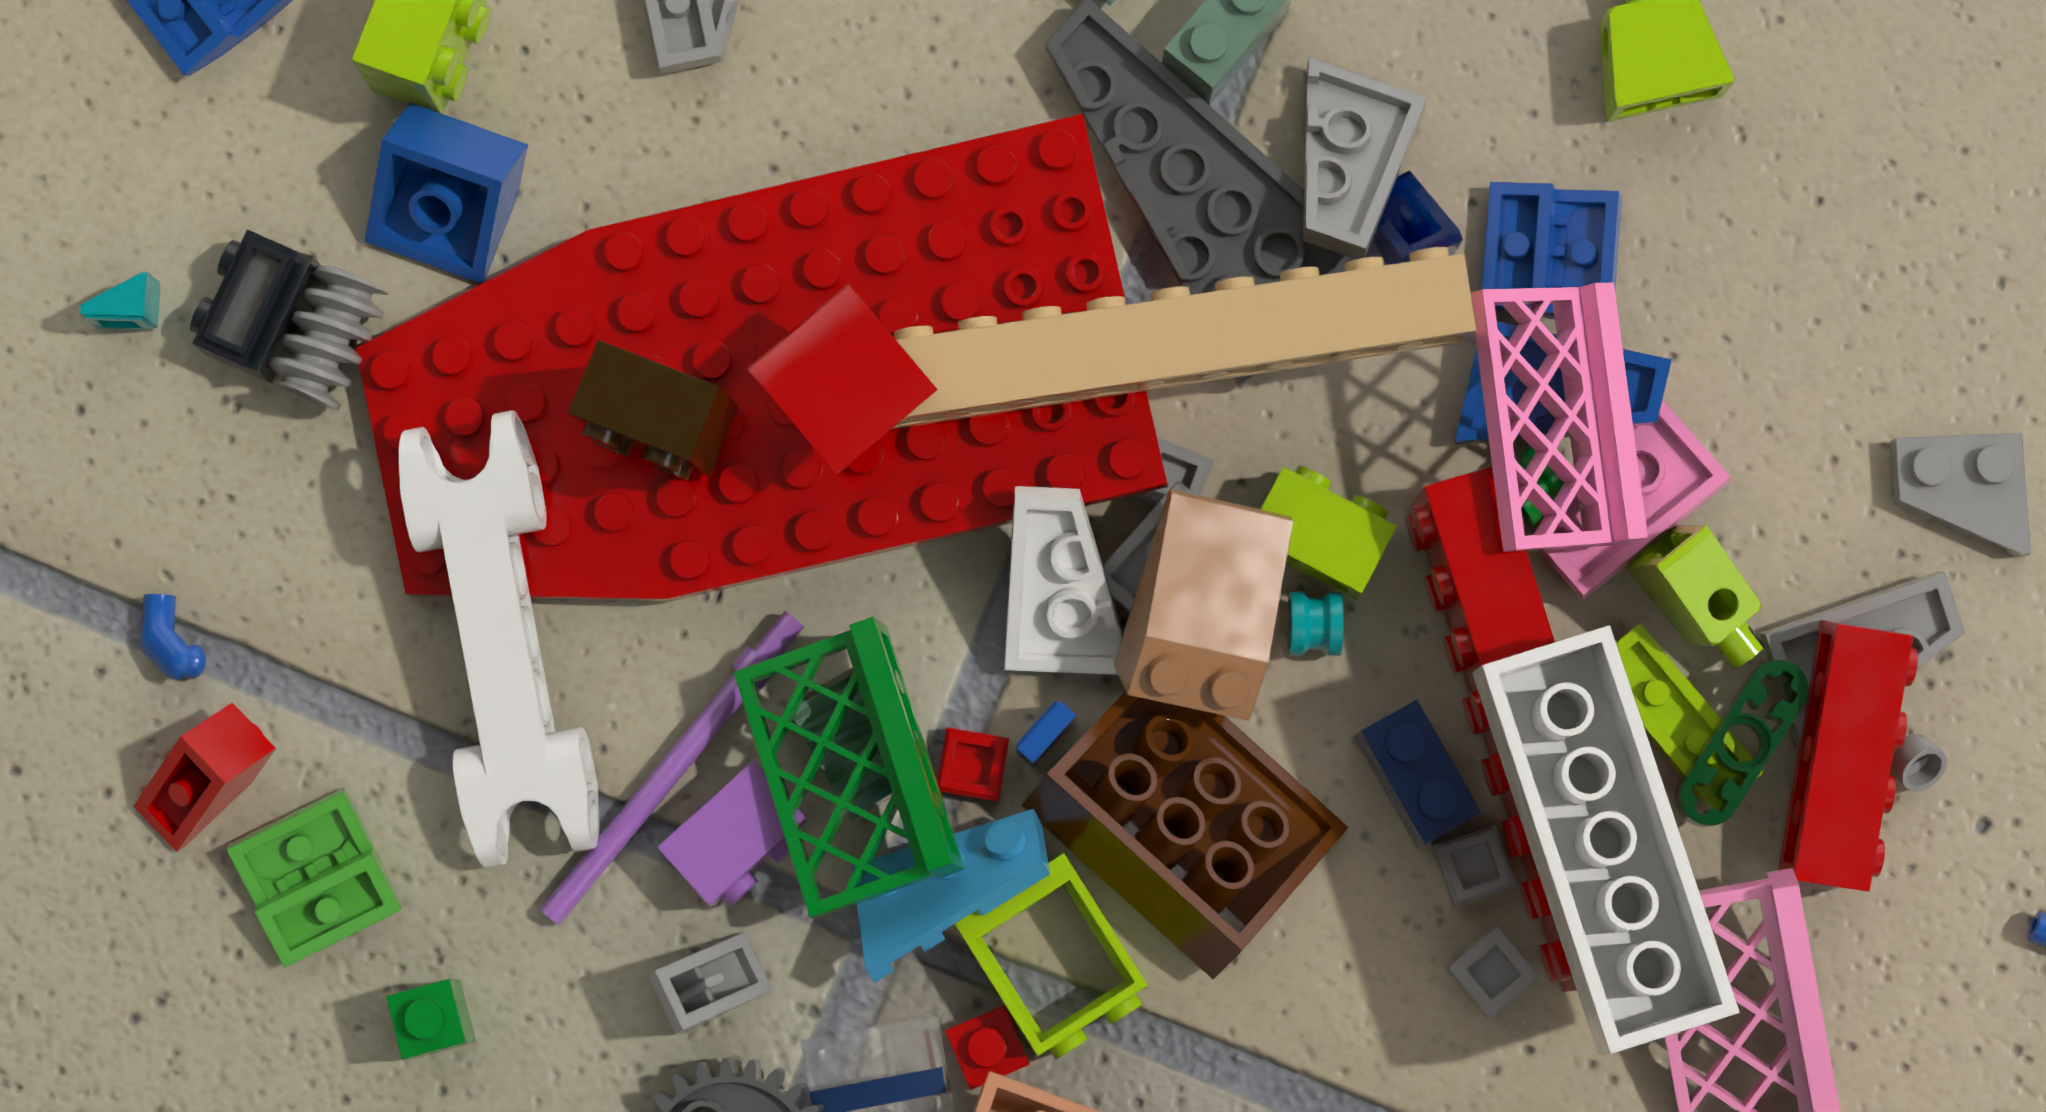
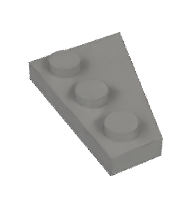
(1352, 154)
(1913, 608)

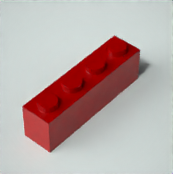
(1847, 755)

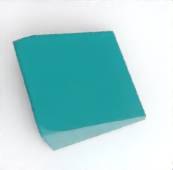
(126, 305)

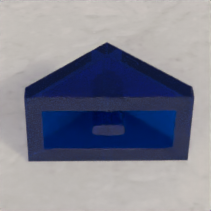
(1413, 223)

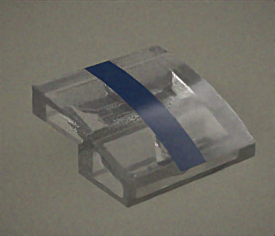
(880, 1069)

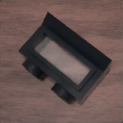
(252, 303)

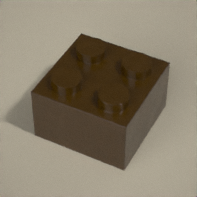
(653, 408)

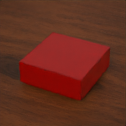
(972, 764)

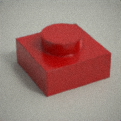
(986, 1046)

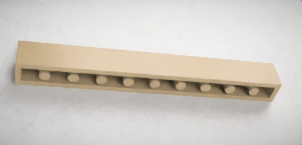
(1192, 337)

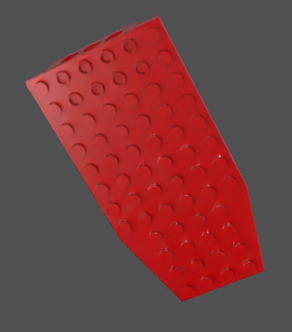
(708, 293)

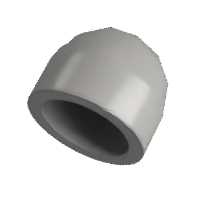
(1918, 763)

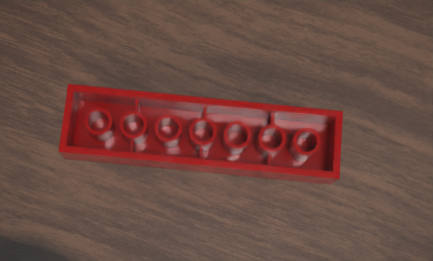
(1490, 616)

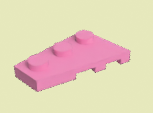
(1675, 482)

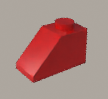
(203, 775)

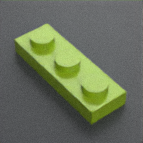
(1674, 711)

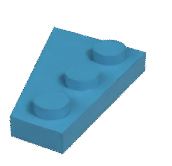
(998, 864)

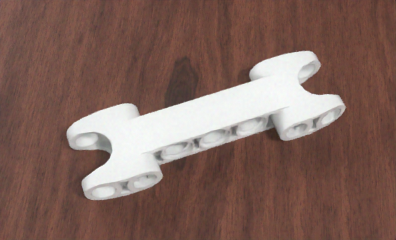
(480, 532)

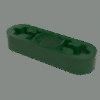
(1753, 694)

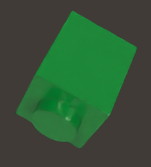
(430, 1019)

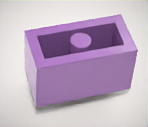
(730, 839)

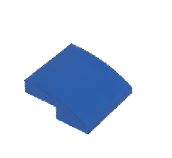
(203, 30)
(1550, 237)

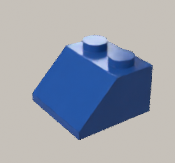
(444, 191)

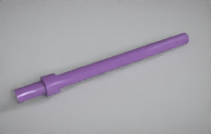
(667, 773)

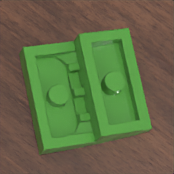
(314, 877)

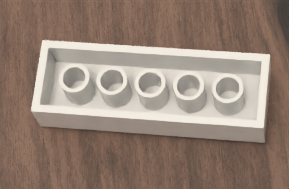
(1605, 841)

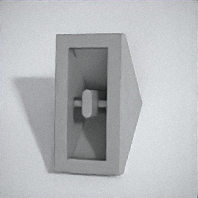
(709, 983)

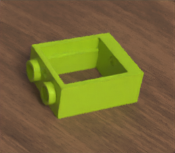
(1113, 1004)

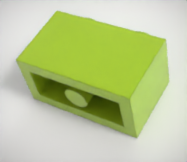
(1330, 535)

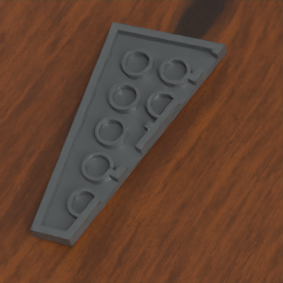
(1192, 176)

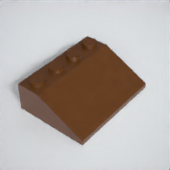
(1186, 823)

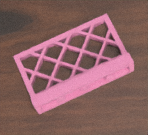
(1593, 414)
(1797, 999)

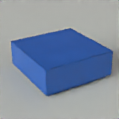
(1045, 732)

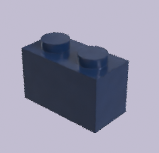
(1417, 774)

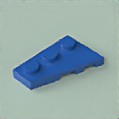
(1645, 381)

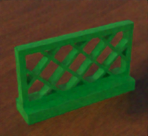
(901, 750)

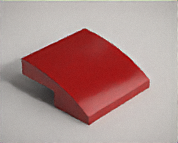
(842, 379)

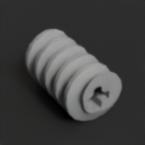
(326, 335)

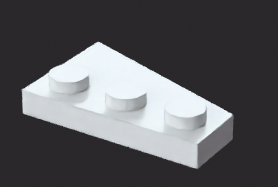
(1057, 588)

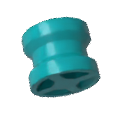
(1315, 624)

